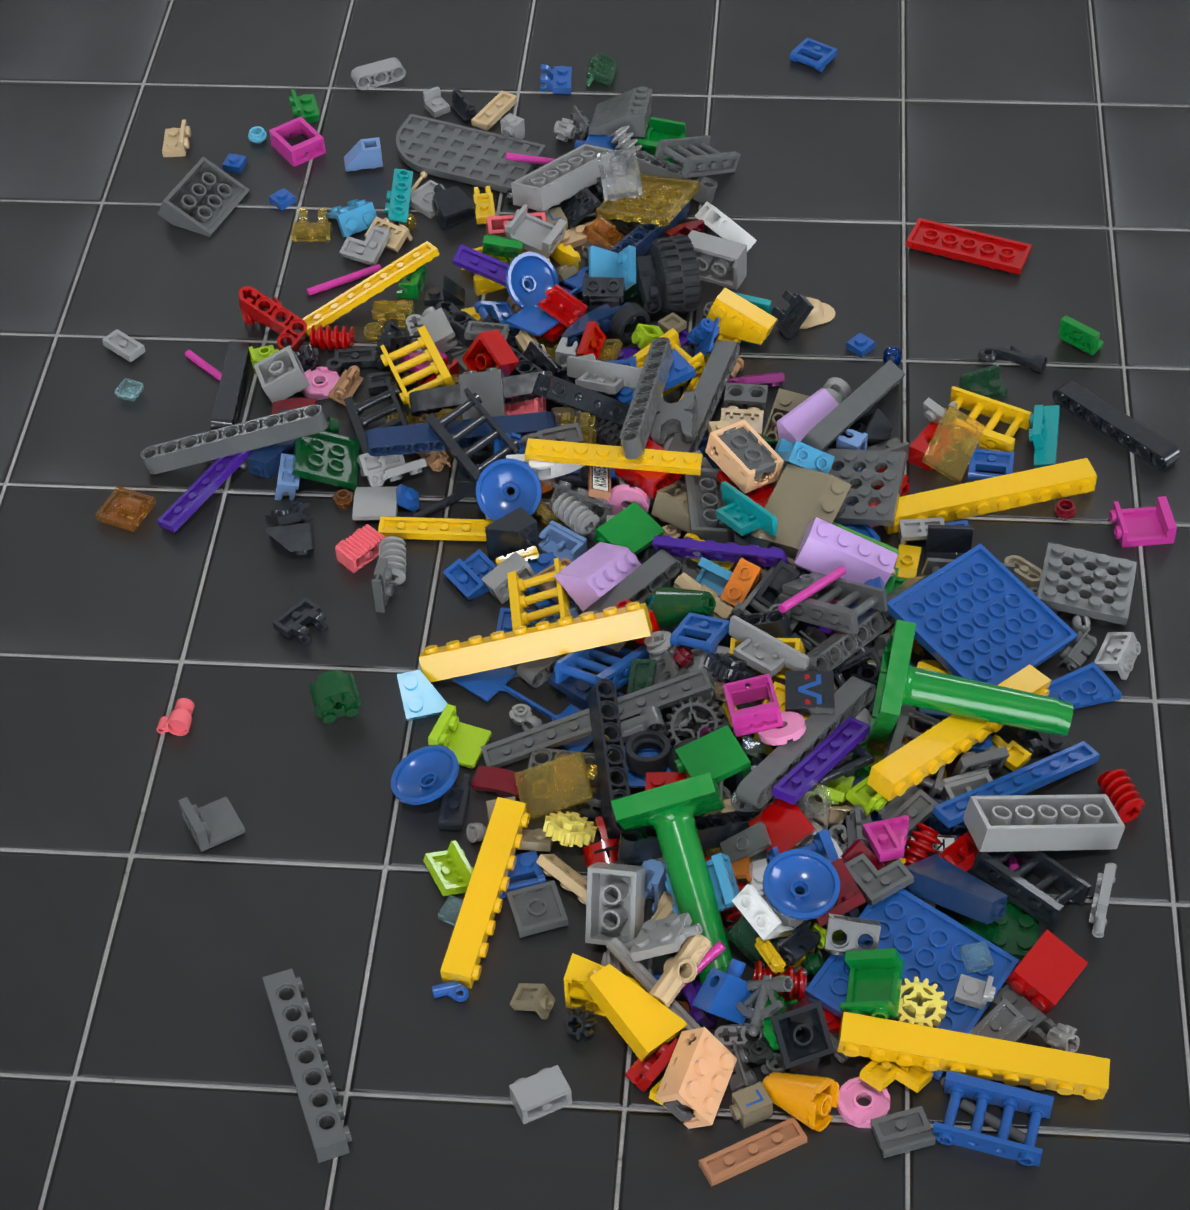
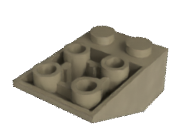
(783, 404)
(672, 506)

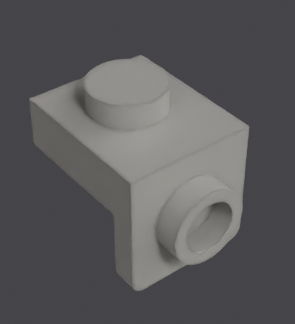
(934, 411)

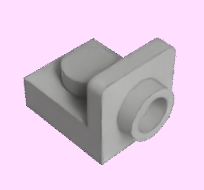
(435, 103)
(974, 991)

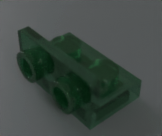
(601, 69)
(984, 382)

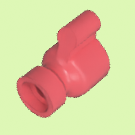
(179, 720)

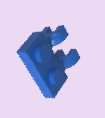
(556, 79)

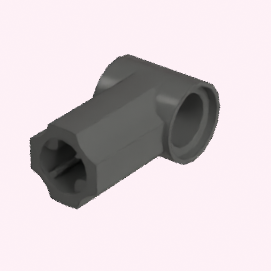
(649, 719)

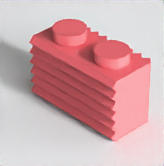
(359, 548)

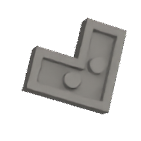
(368, 250)

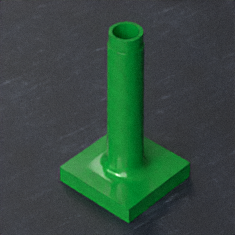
(907, 685)
(672, 815)

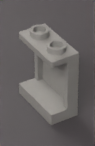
(535, 233)

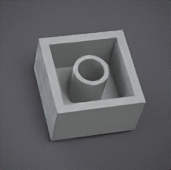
(281, 374)

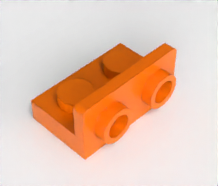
(741, 582)

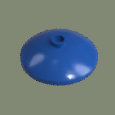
(537, 275)
(494, 485)
(425, 775)
(802, 872)

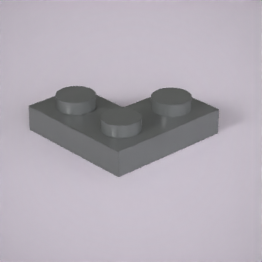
(881, 883)

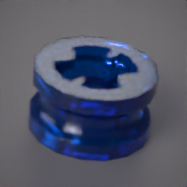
(892, 351)

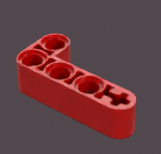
(252, 301)

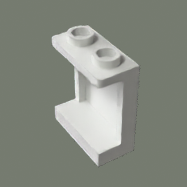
(763, 916)

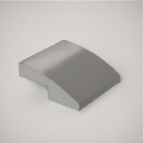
(374, 502)

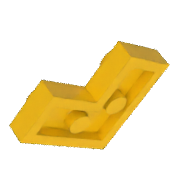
(883, 1073)

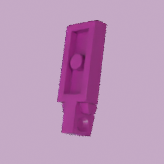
(771, 379)

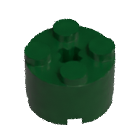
(335, 695)

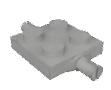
(1101, 899)
(662, 936)

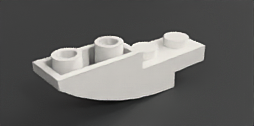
(724, 226)
(547, 470)

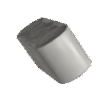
(378, 73)

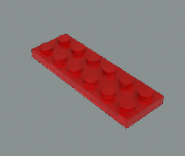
(969, 246)

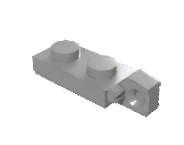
(395, 473)

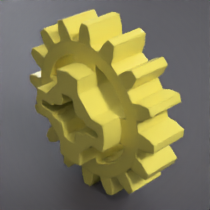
(569, 829)
(927, 1000)

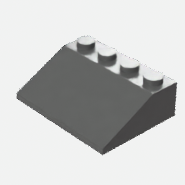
(626, 109)
(202, 199)
(703, 500)

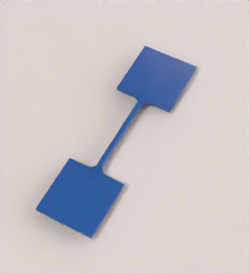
(537, 320)
(489, 682)

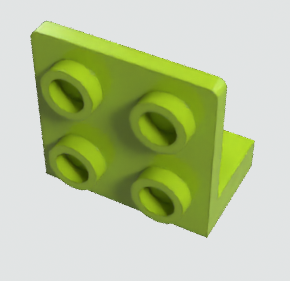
(459, 737)

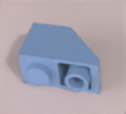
(364, 155)

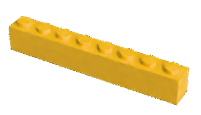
(484, 892)

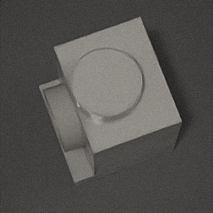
(513, 126)

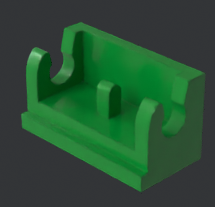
(413, 283)

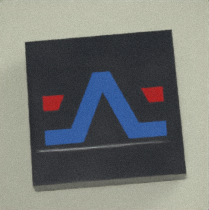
(810, 692)

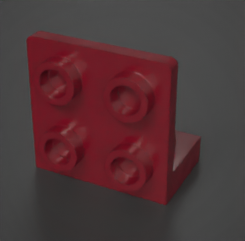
(849, 894)

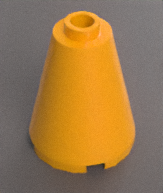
(804, 1097)

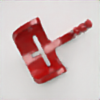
(588, 852)

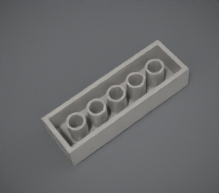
(558, 179)
(1043, 822)

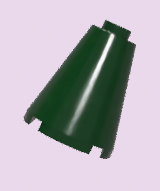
(674, 604)

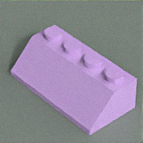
(805, 416)
(829, 547)
(597, 572)

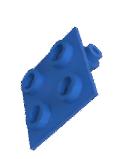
(703, 336)

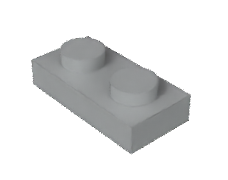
(123, 345)

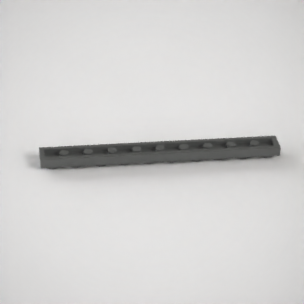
(579, 724)

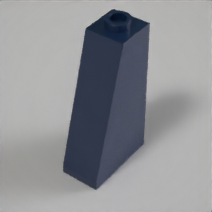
(266, 460)
(956, 890)

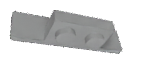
(602, 375)
(763, 650)

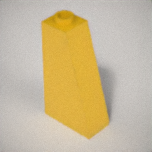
(633, 1011)

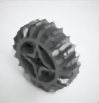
(691, 709)

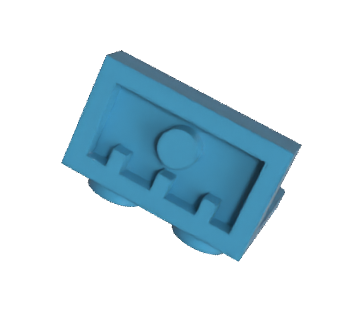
(614, 265)

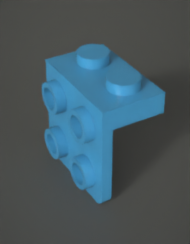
(354, 217)

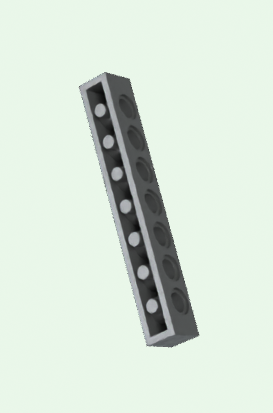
(326, 1142)

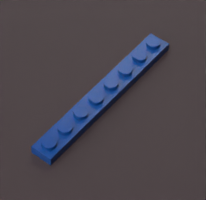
(1021, 781)

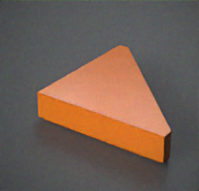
(743, 869)

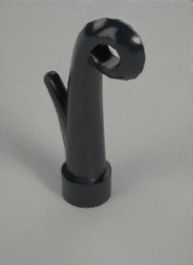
(1037, 363)

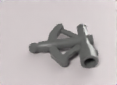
(763, 988)

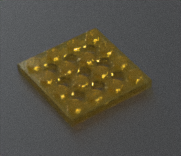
(658, 205)

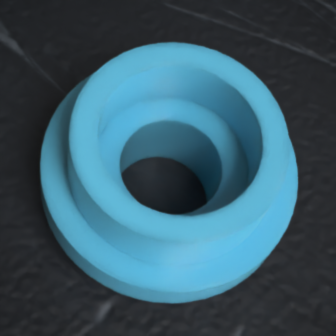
(257, 134)

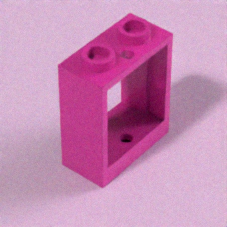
(296, 154)
(757, 717)

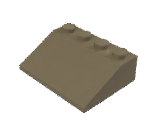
(797, 501)

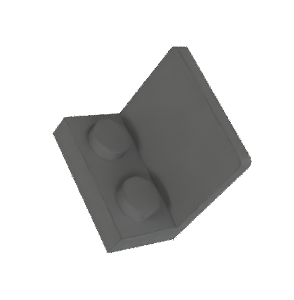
(211, 822)

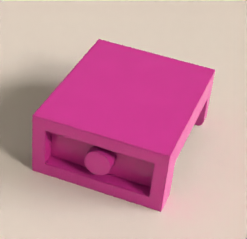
(1143, 525)

